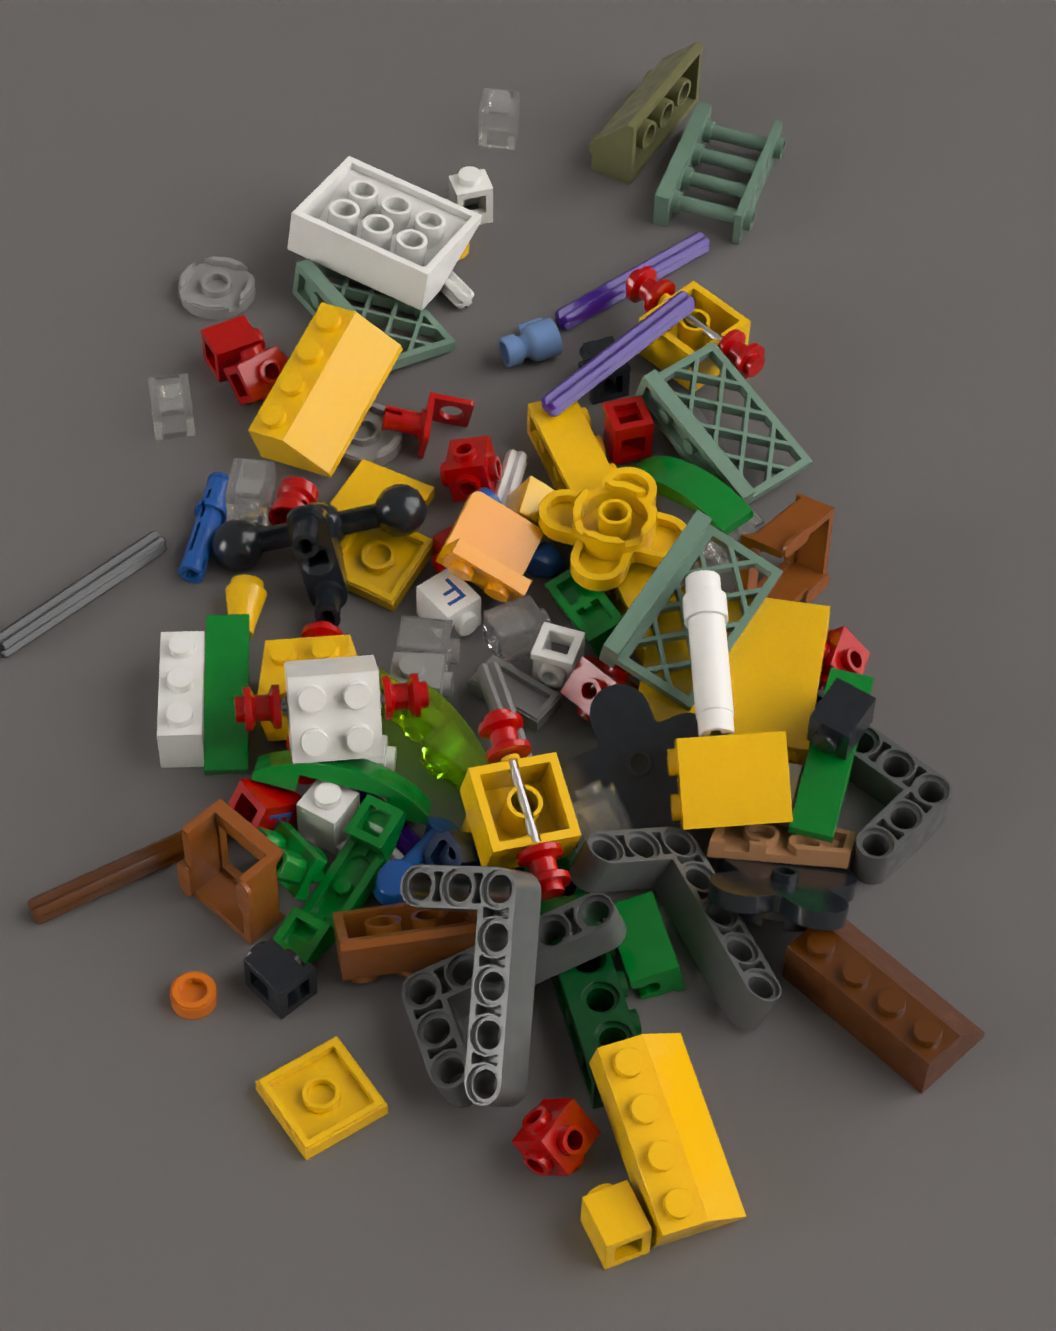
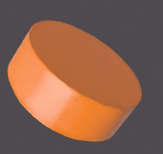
(193, 995)

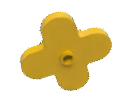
(610, 527)

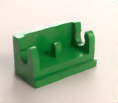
(585, 608)
(647, 948)

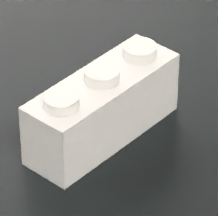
(181, 699)

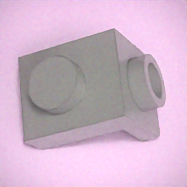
(429, 668)

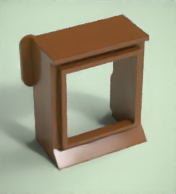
(803, 539)
(240, 899)

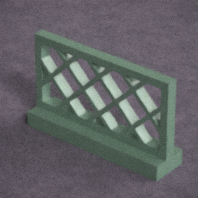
(313, 287)
(693, 437)
(659, 590)

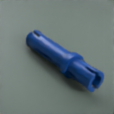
(209, 514)

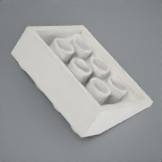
(382, 232)

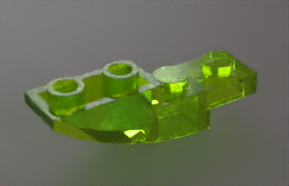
(446, 738)

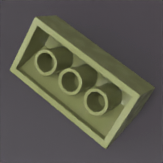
(648, 116)

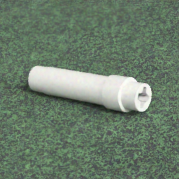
(706, 621)

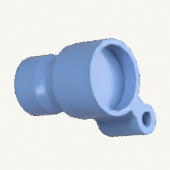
(536, 340)

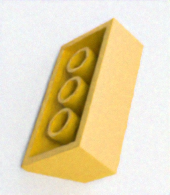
(324, 391)
(666, 1136)

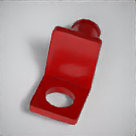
(419, 423)

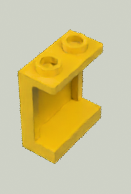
(730, 780)

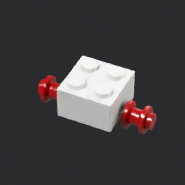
(333, 707)

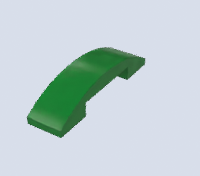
(697, 490)
(359, 774)
(347, 882)

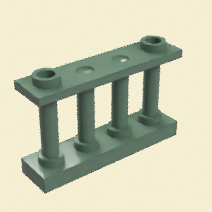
(692, 151)

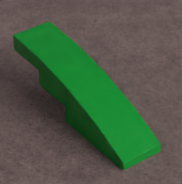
(224, 676)
(825, 779)

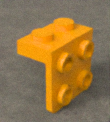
(491, 548)

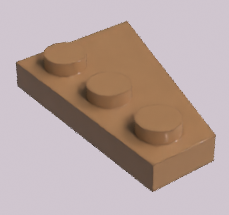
(776, 845)

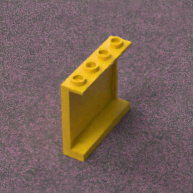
(771, 669)

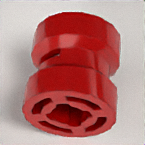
(291, 494)

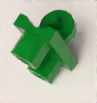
(299, 863)

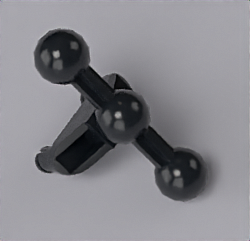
(316, 538)

